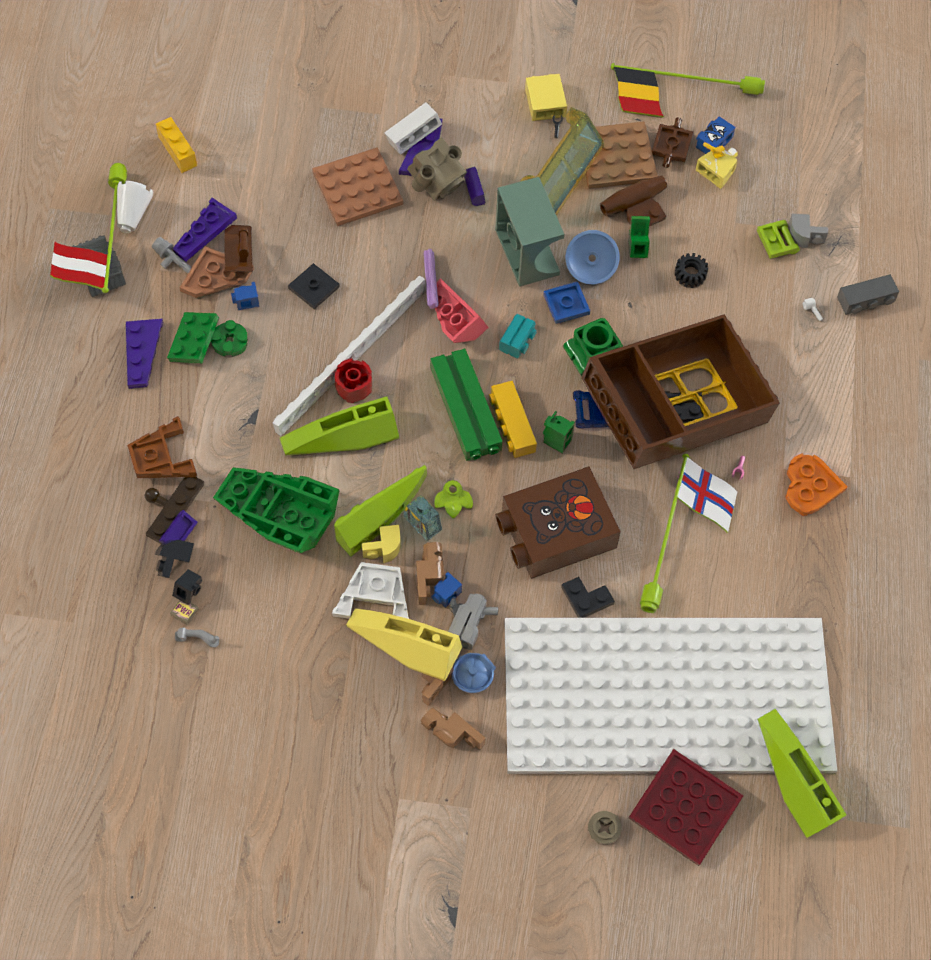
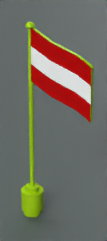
(87, 265)

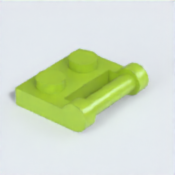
(773, 241)

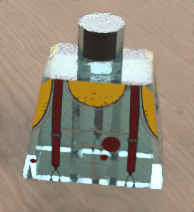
(420, 515)

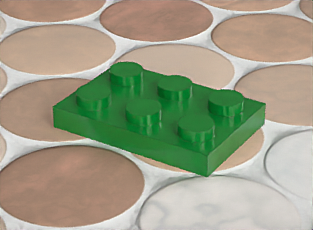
(193, 337)

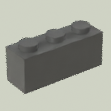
(868, 294)

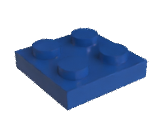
(566, 302)

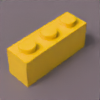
(176, 144)

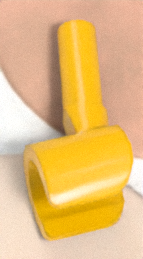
(717, 152)

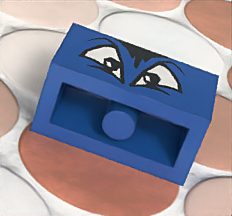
(717, 134)

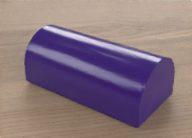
(474, 187)

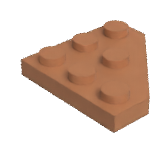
(209, 275)

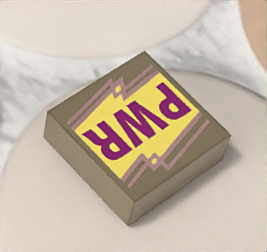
(184, 612)

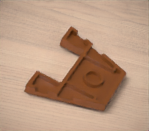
(152, 456)

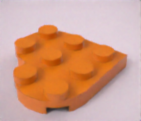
(811, 484)

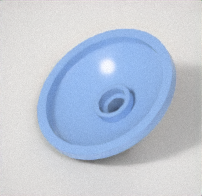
(597, 244)

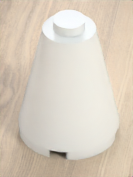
(131, 204)

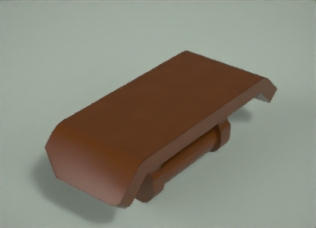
(238, 248)

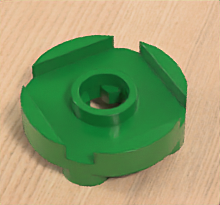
(229, 329)

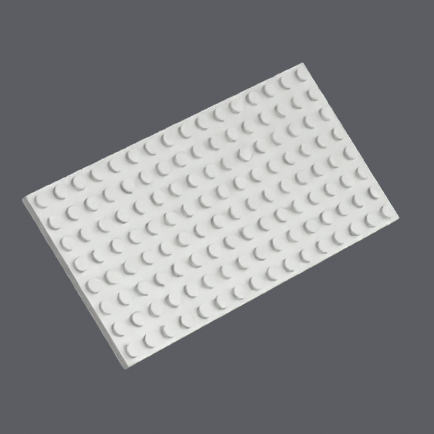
(637, 688)

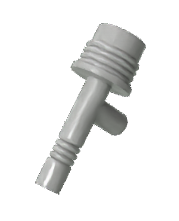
(164, 249)

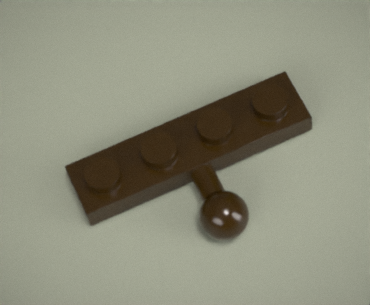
(179, 501)

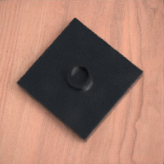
(313, 286)

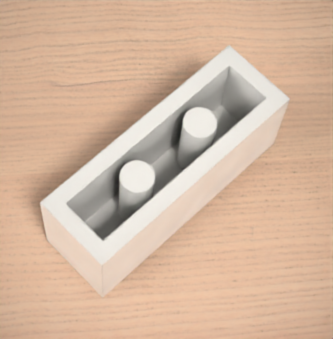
(413, 128)

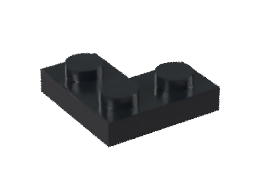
(585, 602)

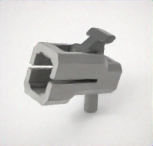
(468, 617)

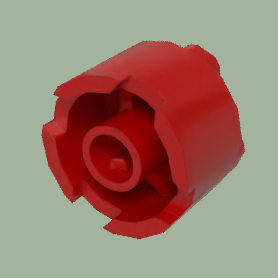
(353, 380)

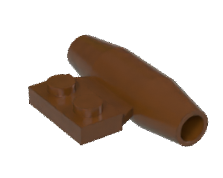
(637, 200)

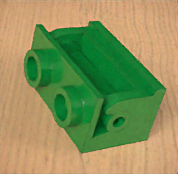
(558, 432)

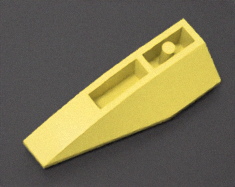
(409, 641)

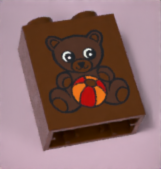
(558, 523)

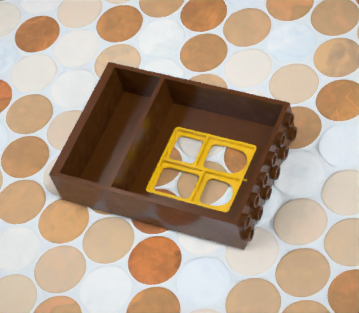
(642, 415)

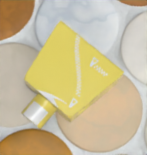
(718, 169)

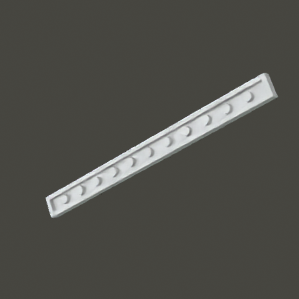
(354, 350)

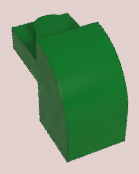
(638, 237)

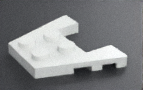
(376, 585)

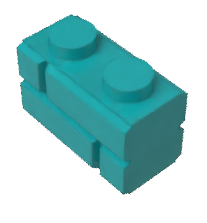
(517, 336)

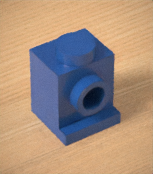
(245, 297)
(446, 590)

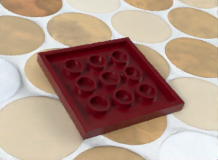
(686, 807)

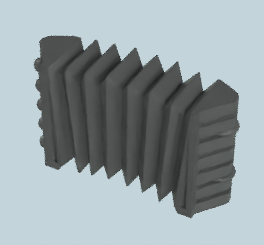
(116, 276)

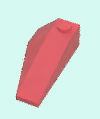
(456, 317)

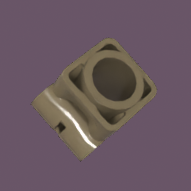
(437, 170)

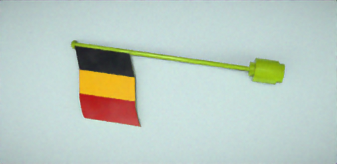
(640, 91)

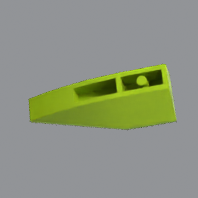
(345, 430)
(380, 510)
(798, 777)

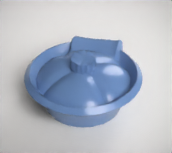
(473, 672)

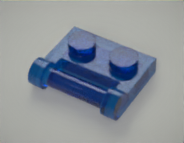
(596, 418)

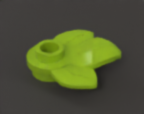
(453, 501)

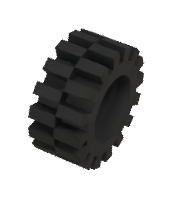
(695, 262)

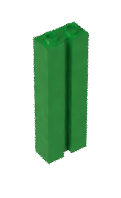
(466, 405)

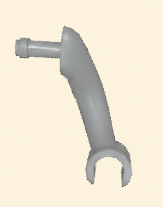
(182, 633)

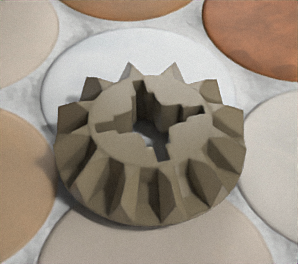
(604, 818)

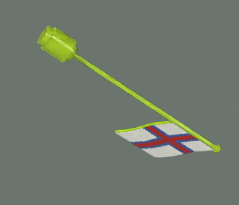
(703, 495)

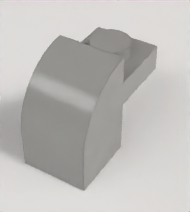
(804, 233)

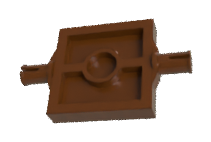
(672, 142)

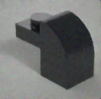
(171, 551)

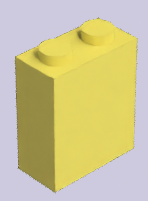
(545, 97)

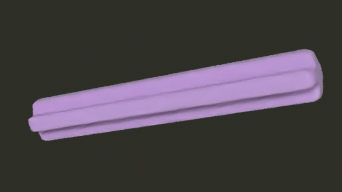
(430, 277)

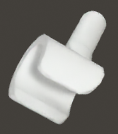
(811, 304)

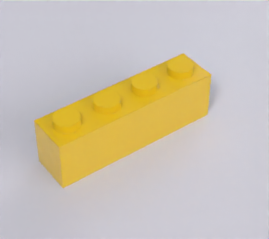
(513, 419)

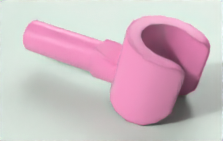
(739, 468)

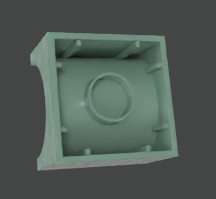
(526, 229)

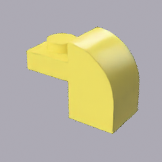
(387, 547)

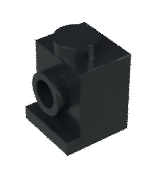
(187, 586)

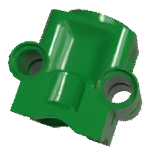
(589, 341)

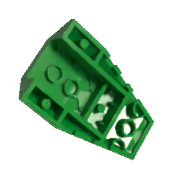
(280, 507)

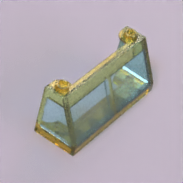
(570, 159)

